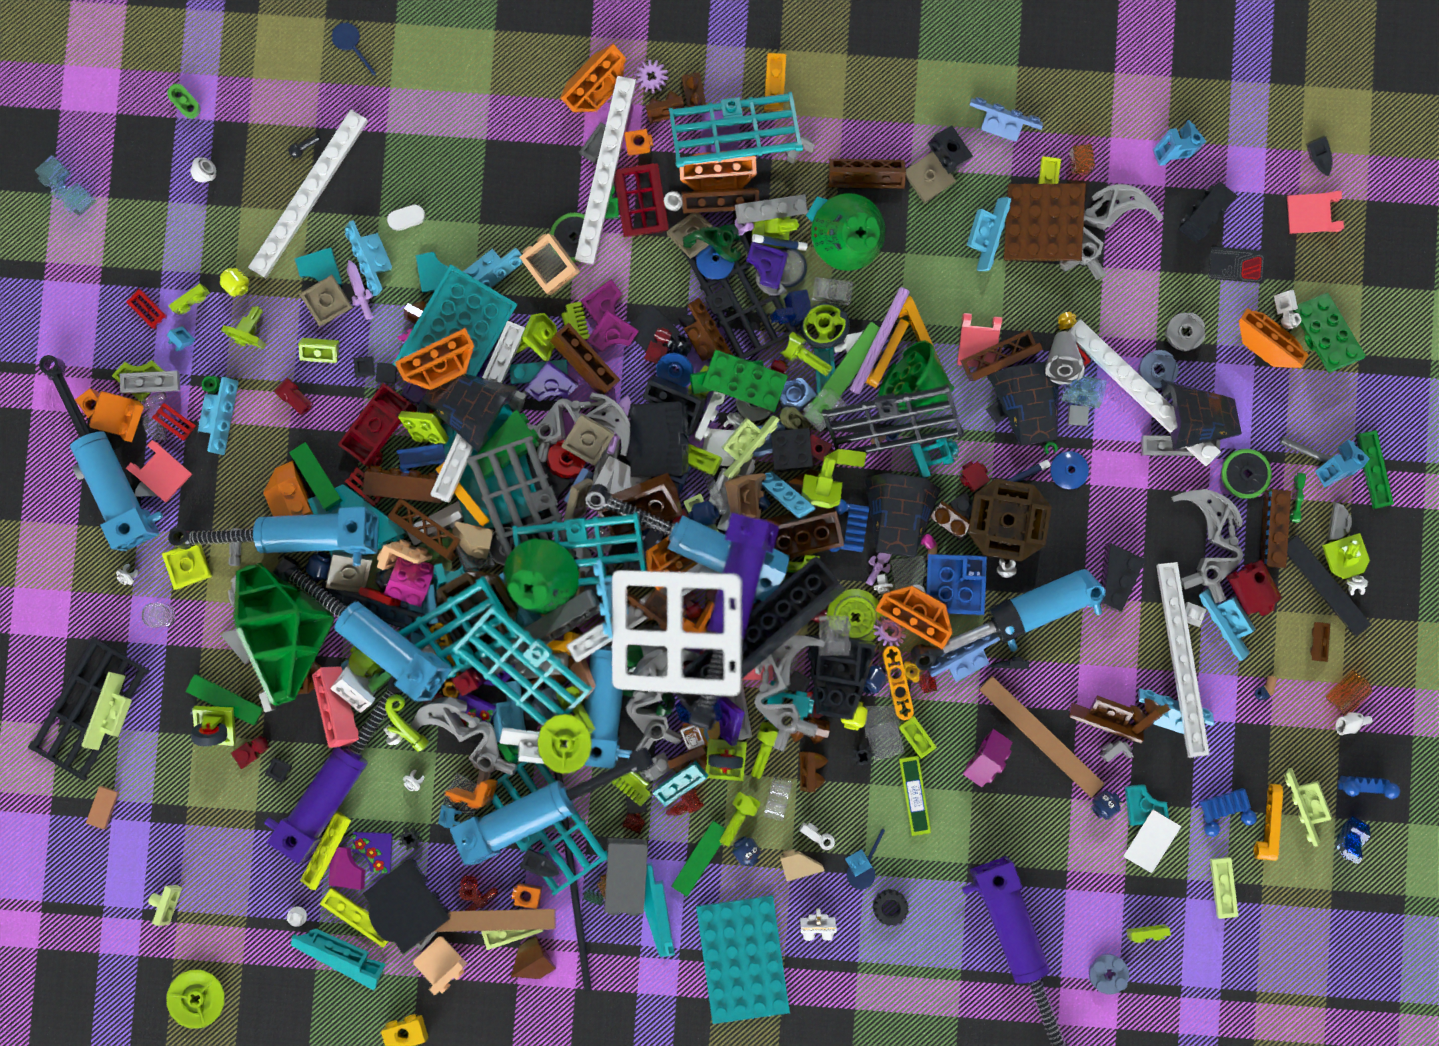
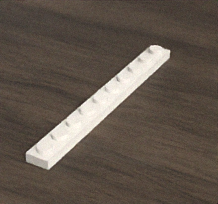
(605, 170)
(308, 194)
(1135, 385)
(460, 450)
(595, 637)
(1182, 660)

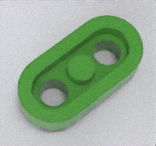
(184, 102)
(378, 681)

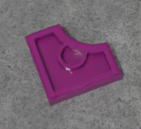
(602, 299)
(611, 331)
(345, 871)

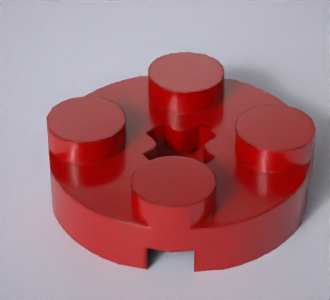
(561, 468)

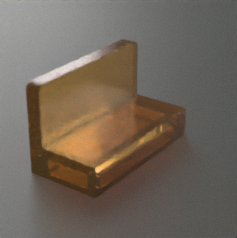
(1350, 693)

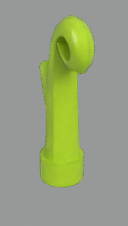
(403, 729)

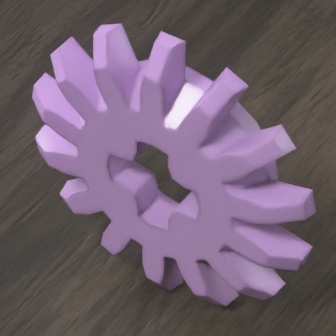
(652, 84)
(895, 636)

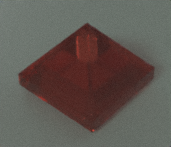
(927, 683)
(634, 822)

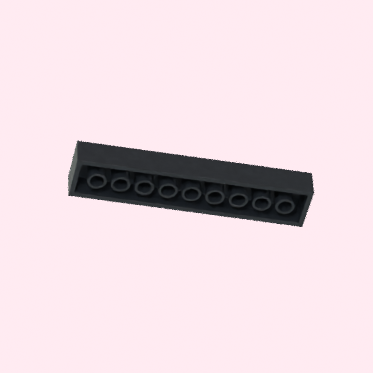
(773, 623)

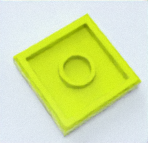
(186, 566)

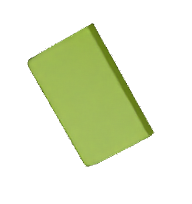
(318, 350)
(848, 457)

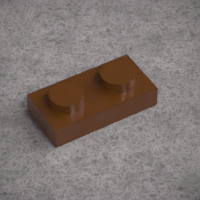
(1321, 638)

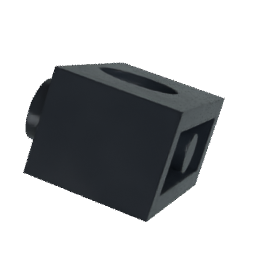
(950, 149)

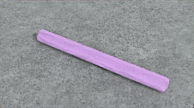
(879, 340)

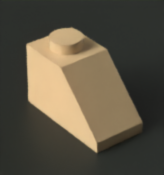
(474, 539)
(799, 865)

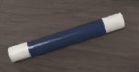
(779, 242)
(1029, 472)

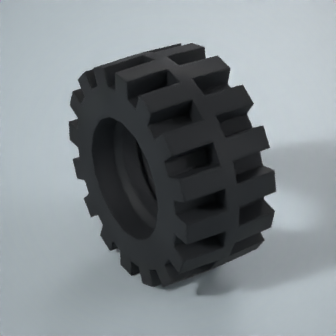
(893, 919)

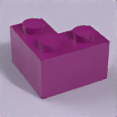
(988, 759)

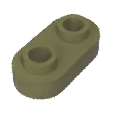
(793, 419)

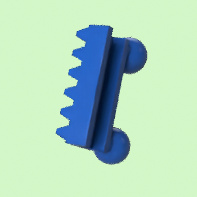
(421, 456)
(855, 526)
(1355, 785)
(1223, 806)

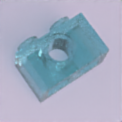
(1085, 391)

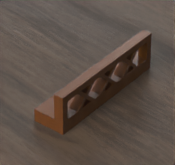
(867, 175)
(1003, 362)
(423, 536)

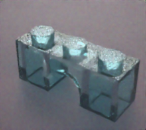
(54, 174)

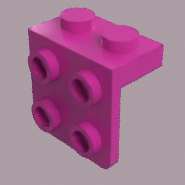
(409, 581)

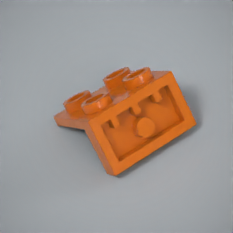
(116, 415)
(700, 625)
(482, 796)

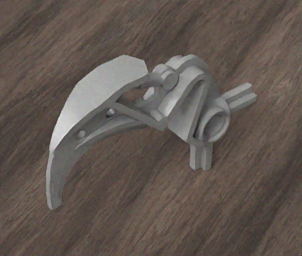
(1090, 242)
(554, 421)
(1220, 566)
(778, 712)
(445, 714)
(647, 718)

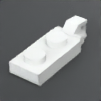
(709, 414)

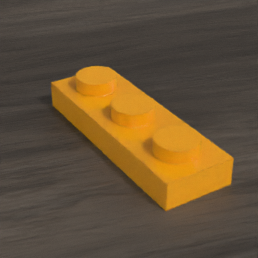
(775, 79)

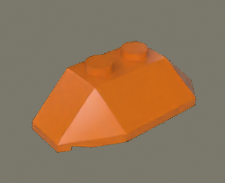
(594, 81)
(719, 175)
(1270, 340)
(438, 361)
(287, 493)
(664, 560)
(918, 614)

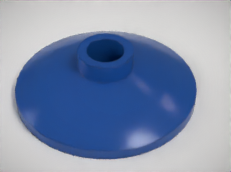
(713, 269)
(666, 370)
(1060, 473)

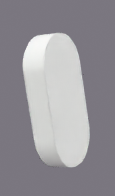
(406, 217)

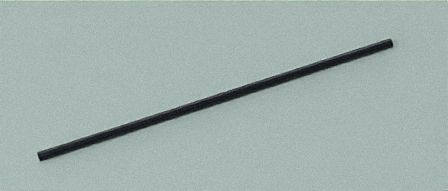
(575, 899)

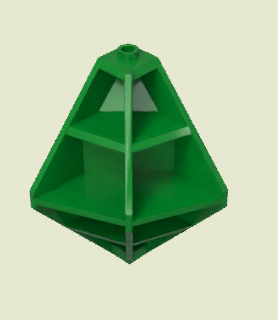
(278, 629)

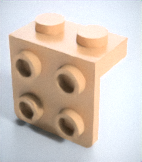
(404, 549)
(440, 964)

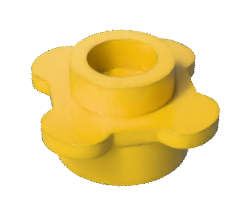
(1066, 320)
(911, 666)

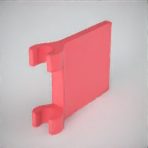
(1312, 213)
(976, 338)
(161, 473)

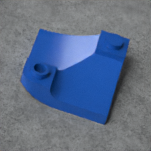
(958, 582)

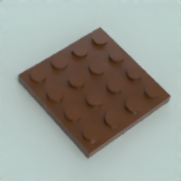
(1045, 222)

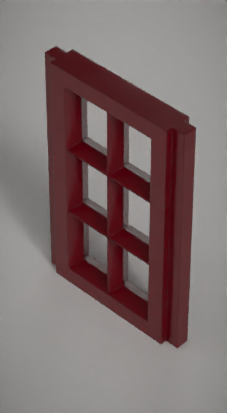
(622, 195)

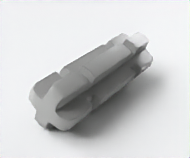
(234, 551)

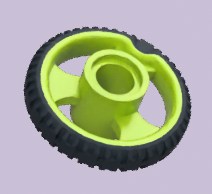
(823, 341)

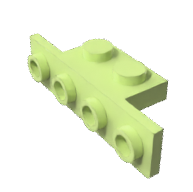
(745, 441)
(108, 713)
(1311, 804)

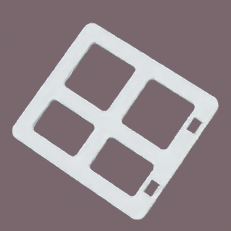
(675, 638)

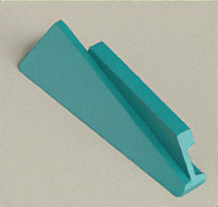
(657, 913)
(340, 956)

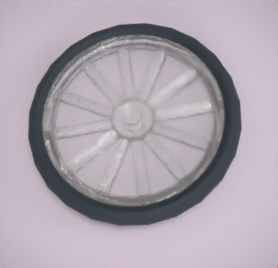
(794, 269)

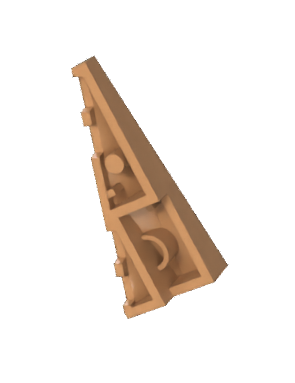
(744, 494)

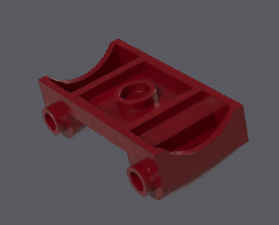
(375, 426)

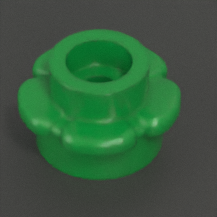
(206, 384)

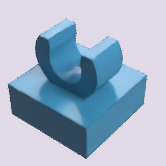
(180, 338)
(447, 815)
(858, 862)

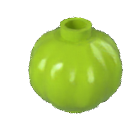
(361, 664)

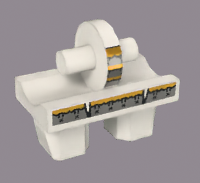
(818, 924)

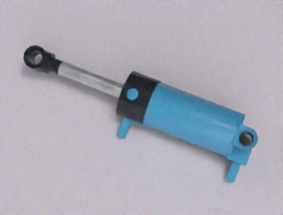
(1024, 613)

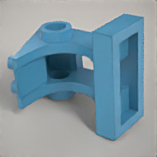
(1179, 148)
(1352, 462)

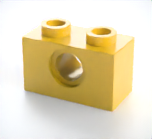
(414, 1026)

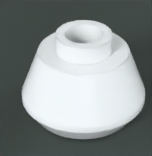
(203, 170)

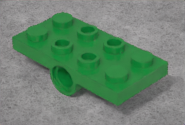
(1328, 333)
(744, 380)

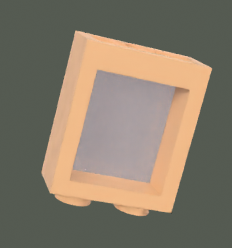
(549, 263)

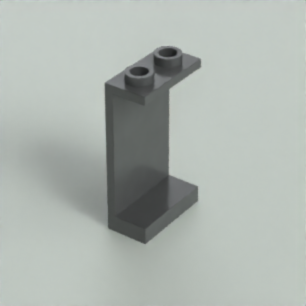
(626, 876)

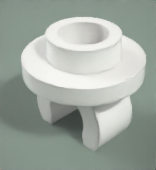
(734, 419)
(1006, 570)
(125, 577)
(1357, 582)
(883, 586)
(392, 738)
(411, 783)
(297, 916)

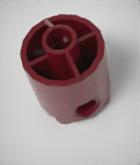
(1255, 588)

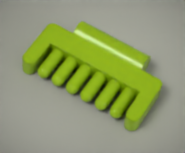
(570, 317)
(637, 783)

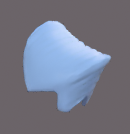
(796, 394)

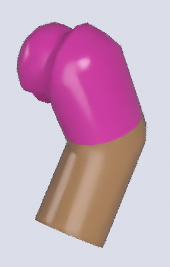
(930, 544)

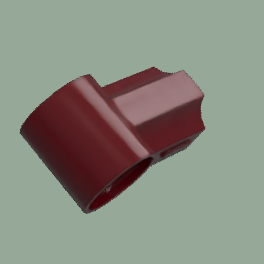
(290, 393)

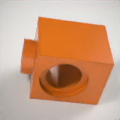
(632, 136)
(85, 401)
(535, 892)

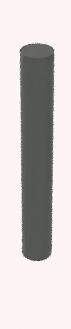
(1305, 450)

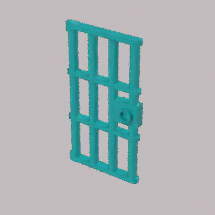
(733, 115)
(578, 537)
(452, 602)
(532, 658)
(528, 841)

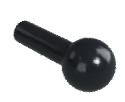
(296, 150)

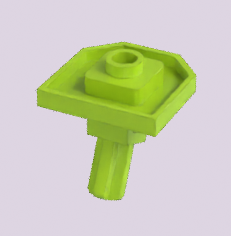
(775, 228)
(246, 330)
(538, 336)
(822, 489)
(1347, 556)

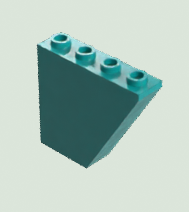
(387, 529)

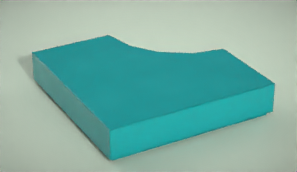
(319, 265)
(430, 271)
(1141, 804)

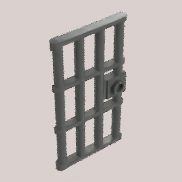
(536, 500)

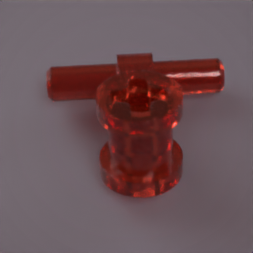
(689, 802)
(469, 891)

